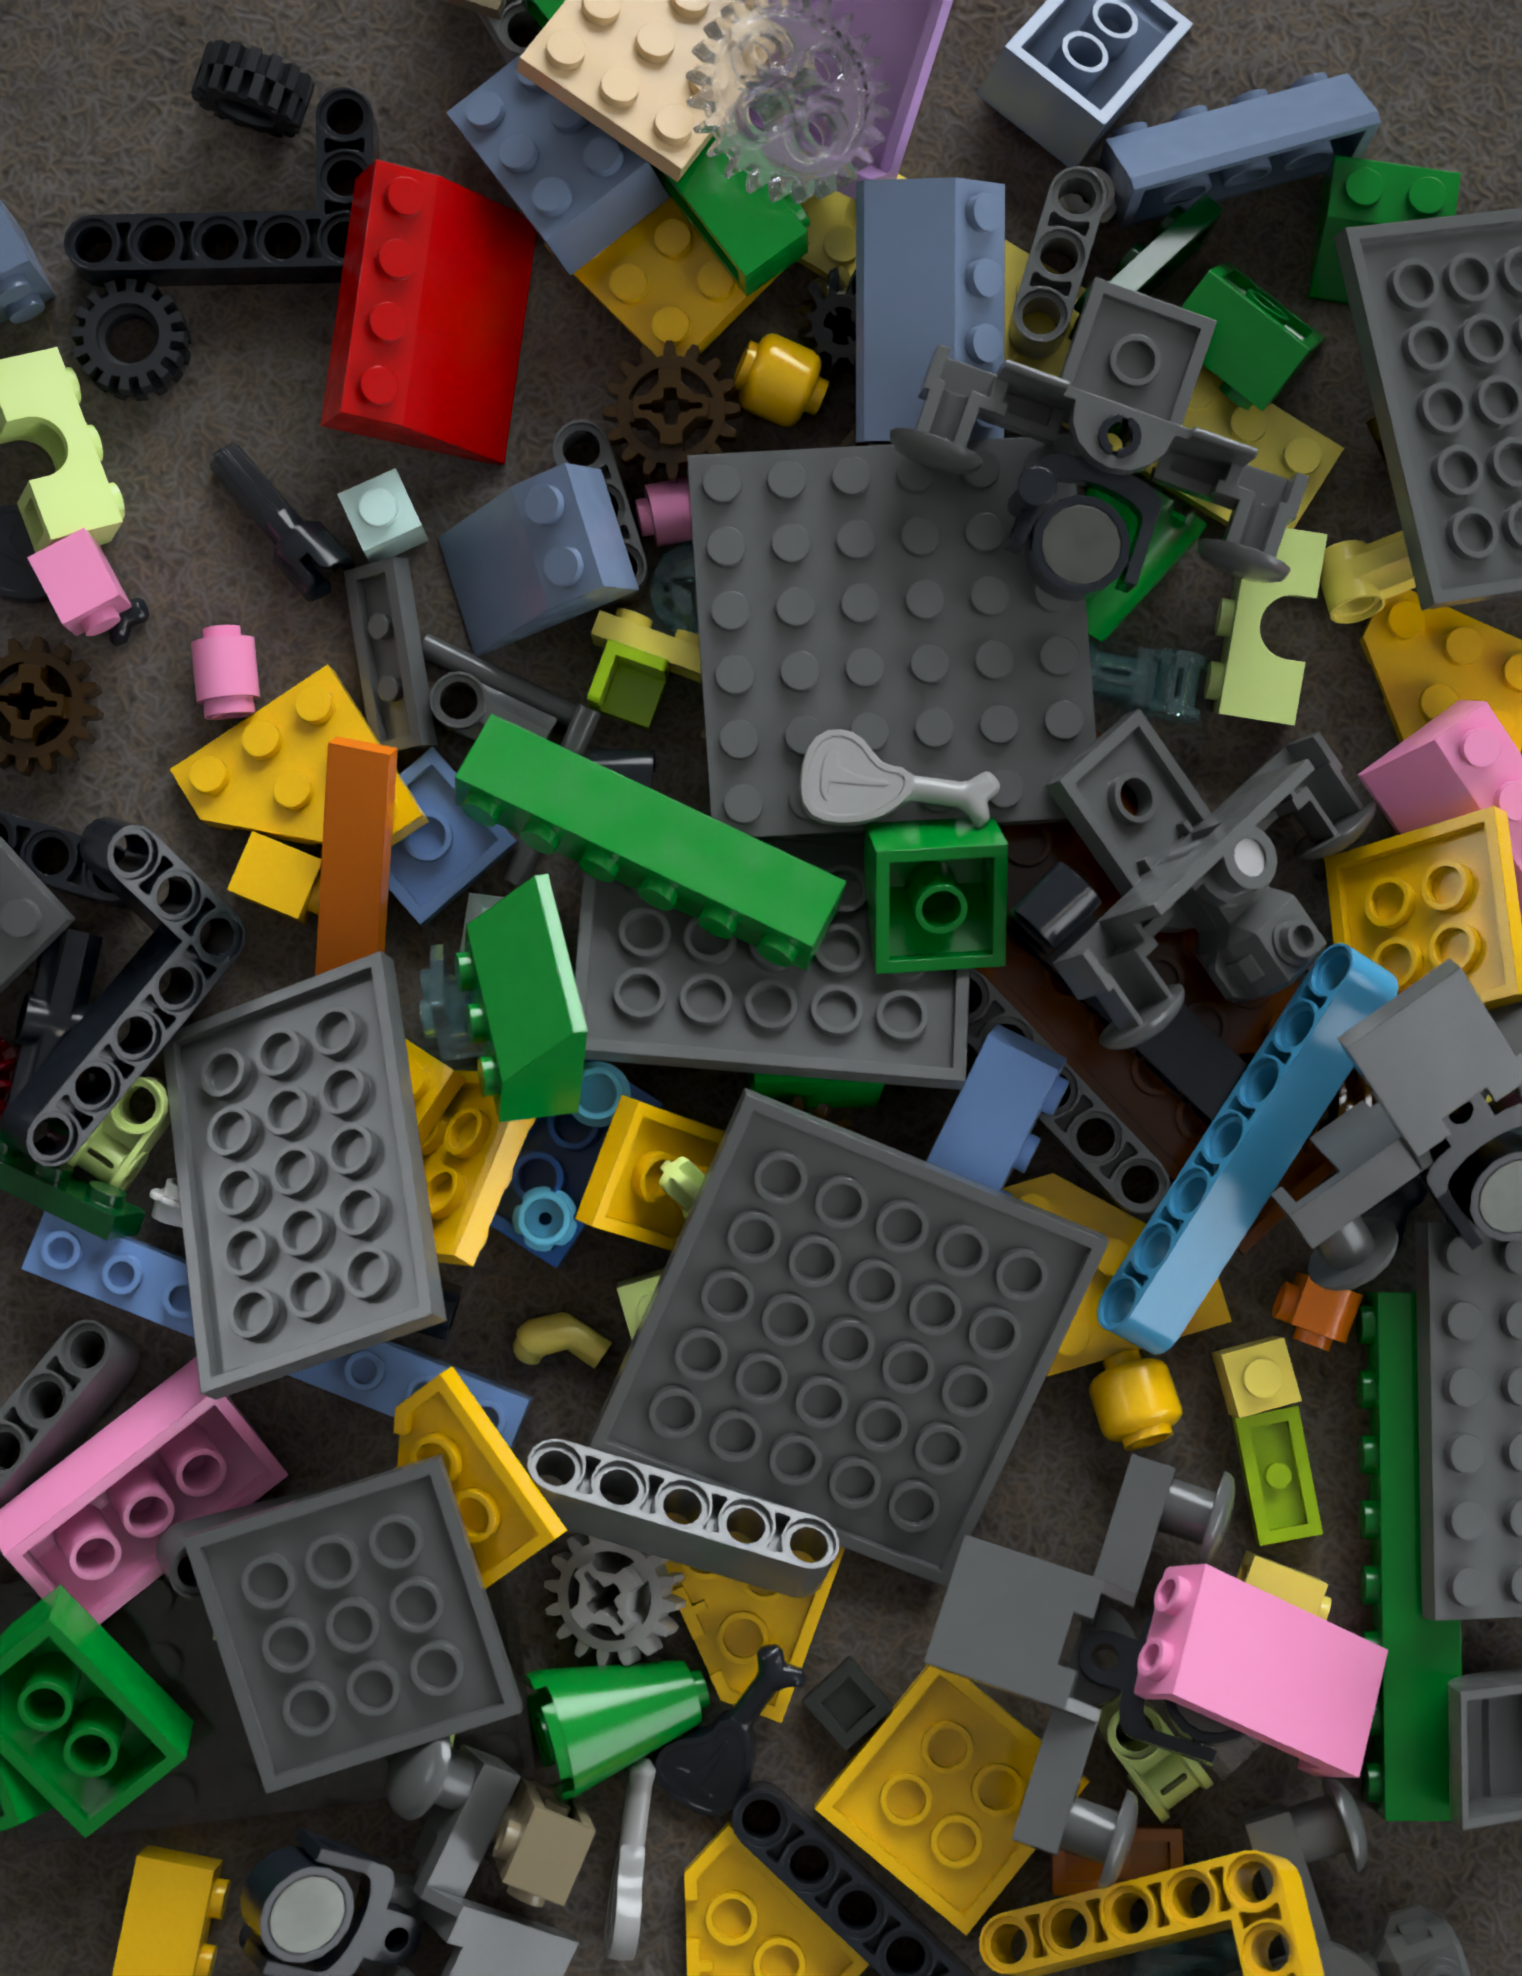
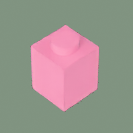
(80, 584)

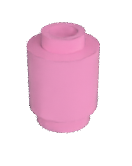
(665, 512)
(225, 672)

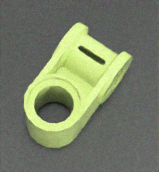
(122, 1143)
(1156, 1773)

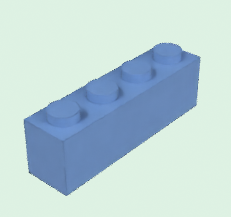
(998, 1110)

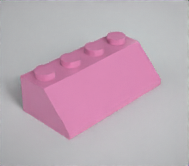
(1450, 770)
(108, 1502)

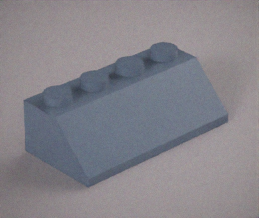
(1237, 147)
(925, 279)

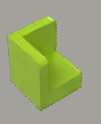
(628, 684)

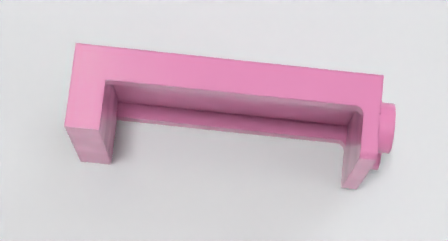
(1262, 1668)

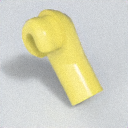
(555, 1334)

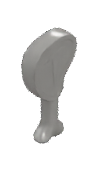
(852, 787)
(625, 1892)

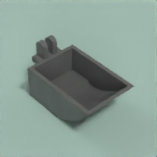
(1485, 1748)

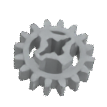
(593, 1605)

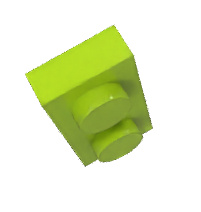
(1277, 1475)

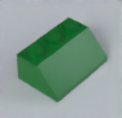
(524, 1005)
(83, 1714)

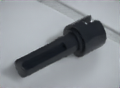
(297, 542)

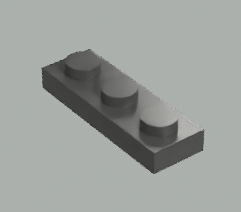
(390, 654)

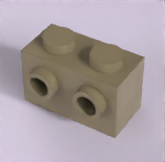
(541, 1844)

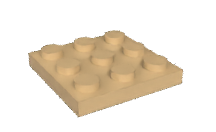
(628, 70)

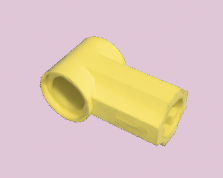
(1362, 575)

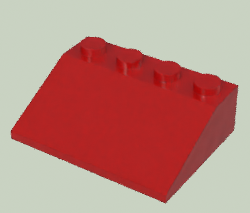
(429, 315)

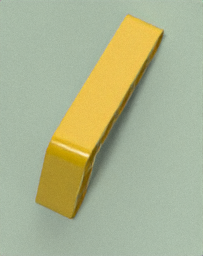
(1168, 1920)

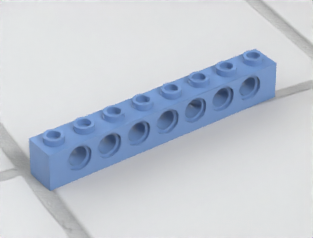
(157, 1288)

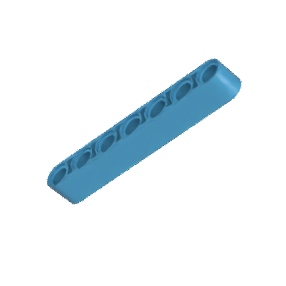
(1243, 1152)

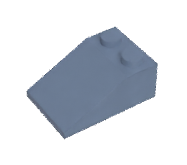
(1080, 69)
(537, 557)

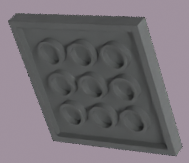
(353, 1623)

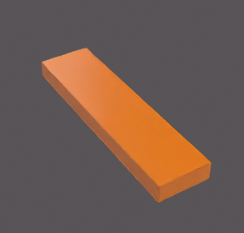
(355, 851)

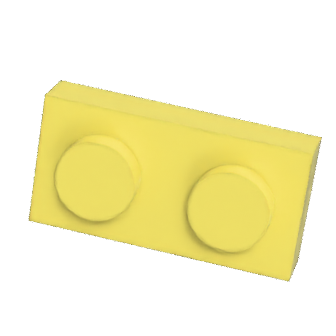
(635, 631)

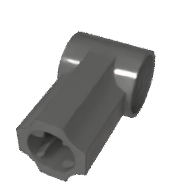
(488, 702)

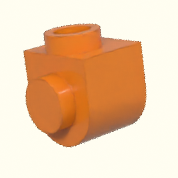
(1316, 1312)

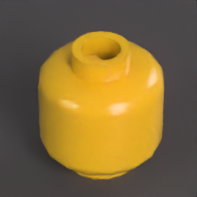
(779, 380)
(1135, 1400)

